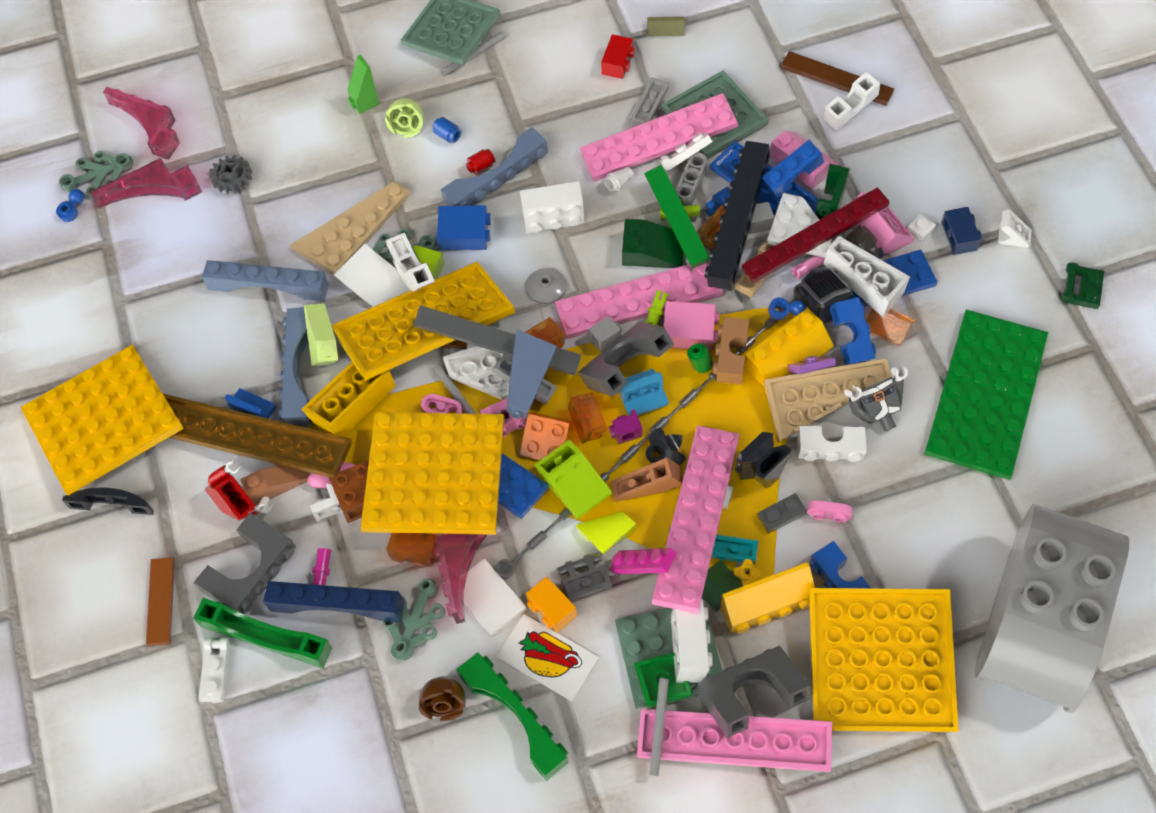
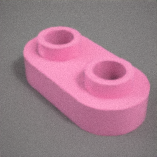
(442, 404)
(829, 510)

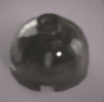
(865, 240)

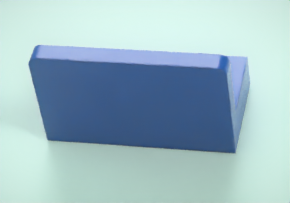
(250, 403)

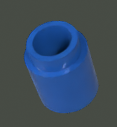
(446, 130)

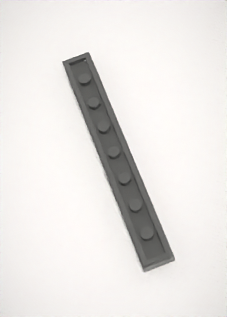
(486, 337)

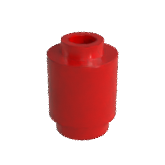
(480, 161)

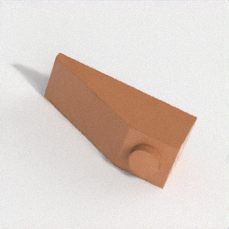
(648, 480)
(272, 482)

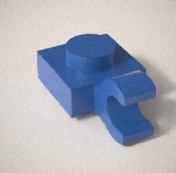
(717, 201)

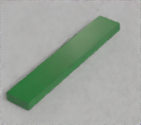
(677, 216)

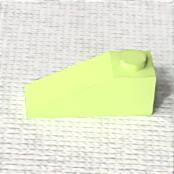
(320, 335)

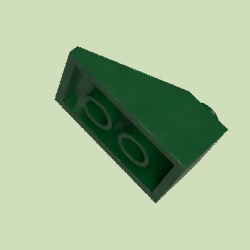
(650, 245)

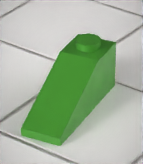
(362, 87)

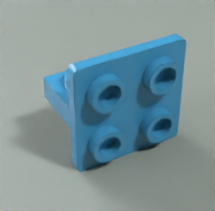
(644, 392)

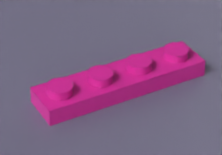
(642, 561)

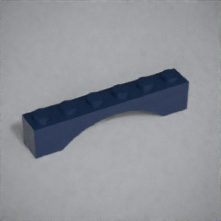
(297, 597)

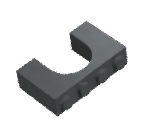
(603, 371)
(241, 593)
(770, 668)

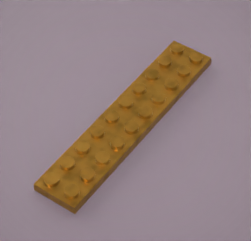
(259, 437)

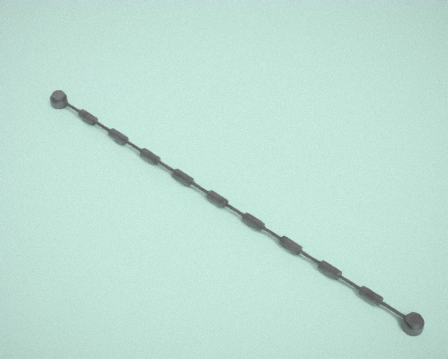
(505, 567)

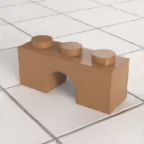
(733, 335)

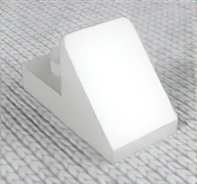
(1013, 231)
(326, 507)

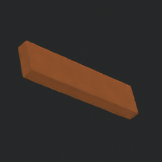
(160, 601)

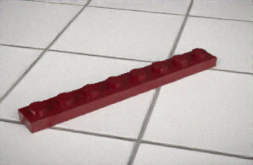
(815, 235)

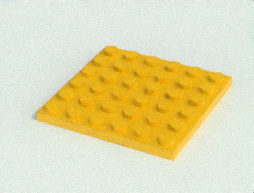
(100, 419)
(433, 473)
(883, 659)

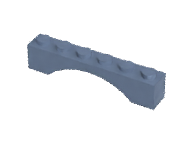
(465, 192)
(299, 282)
(294, 342)

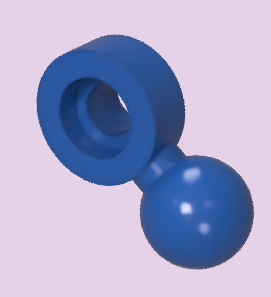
(75, 197)
(783, 305)

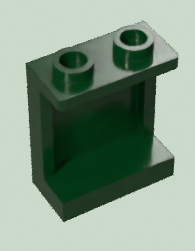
(835, 186)

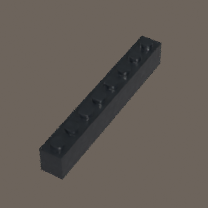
(738, 215)

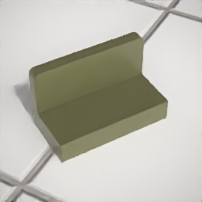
(665, 26)

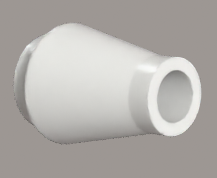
(617, 179)

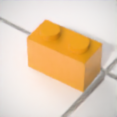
(551, 605)

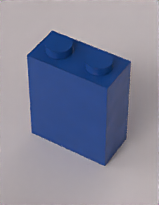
(463, 227)

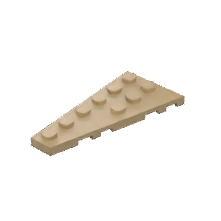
(345, 234)
(813, 395)

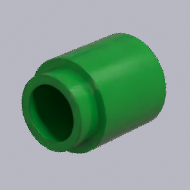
(700, 358)

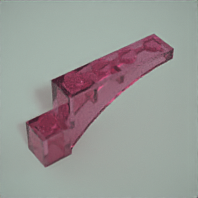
(152, 117)
(147, 181)
(456, 557)

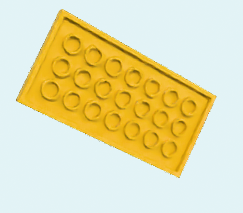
(387, 335)

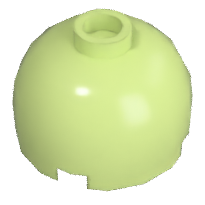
(405, 117)

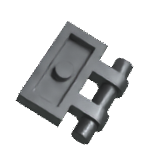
(586, 582)

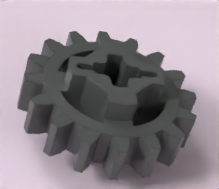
(230, 174)

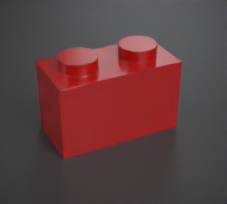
(617, 56)

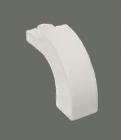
(409, 268)

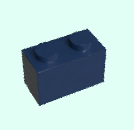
(961, 230)

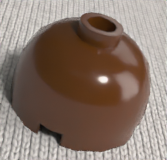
(442, 698)

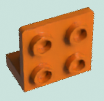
(544, 435)

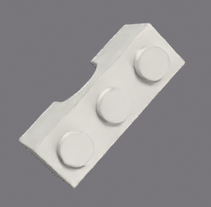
(861, 94)
(814, 446)

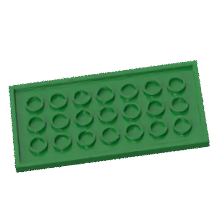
(987, 394)

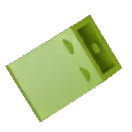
(572, 479)

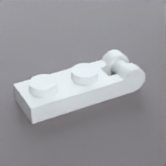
(685, 151)
(214, 670)

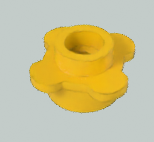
(747, 565)

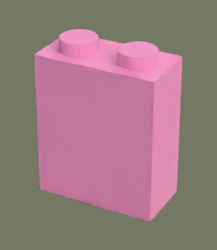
(691, 324)

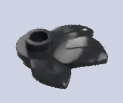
(666, 446)

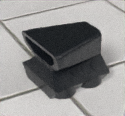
(762, 460)

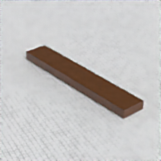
(829, 75)

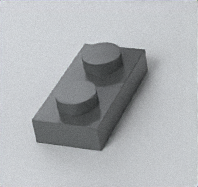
(782, 513)

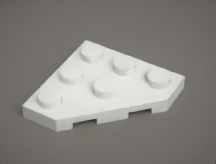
(791, 218)
(475, 369)

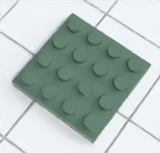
(451, 29)
(745, 111)
(651, 636)

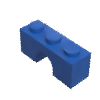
(804, 159)
(851, 314)
(827, 563)

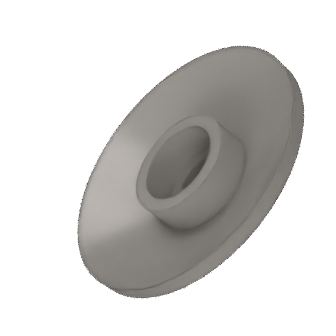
(547, 292)

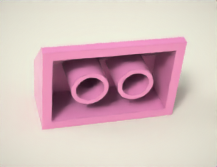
(786, 144)
(887, 229)

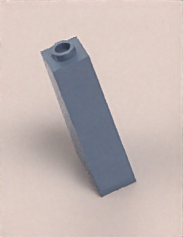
(528, 368)

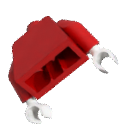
(230, 496)

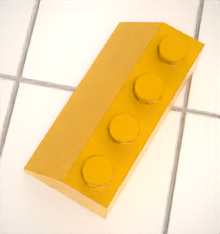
(788, 345)
(347, 400)
(767, 599)

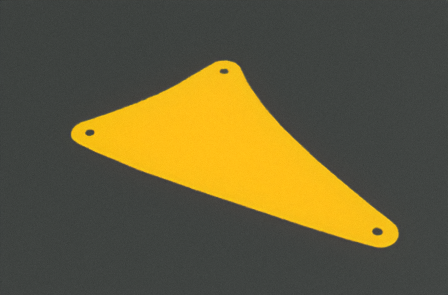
(718, 406)

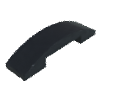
(84, 498)

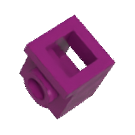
(626, 428)

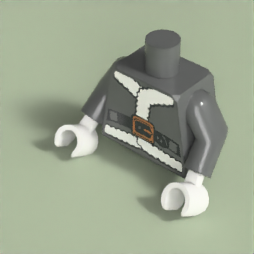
(879, 400)

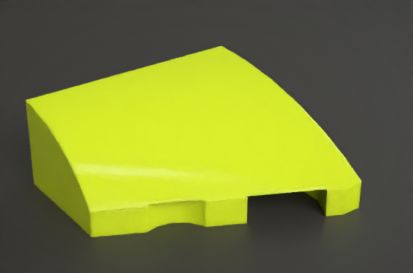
(607, 530)

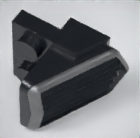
(822, 289)

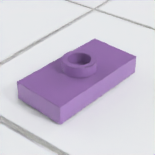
(811, 364)

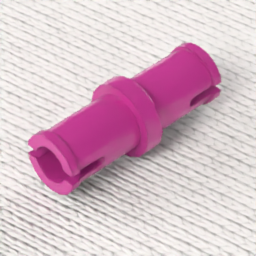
(321, 567)

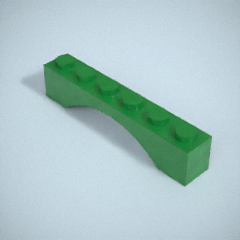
(293, 644)
(482, 680)

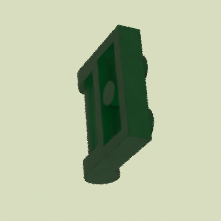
(1089, 288)

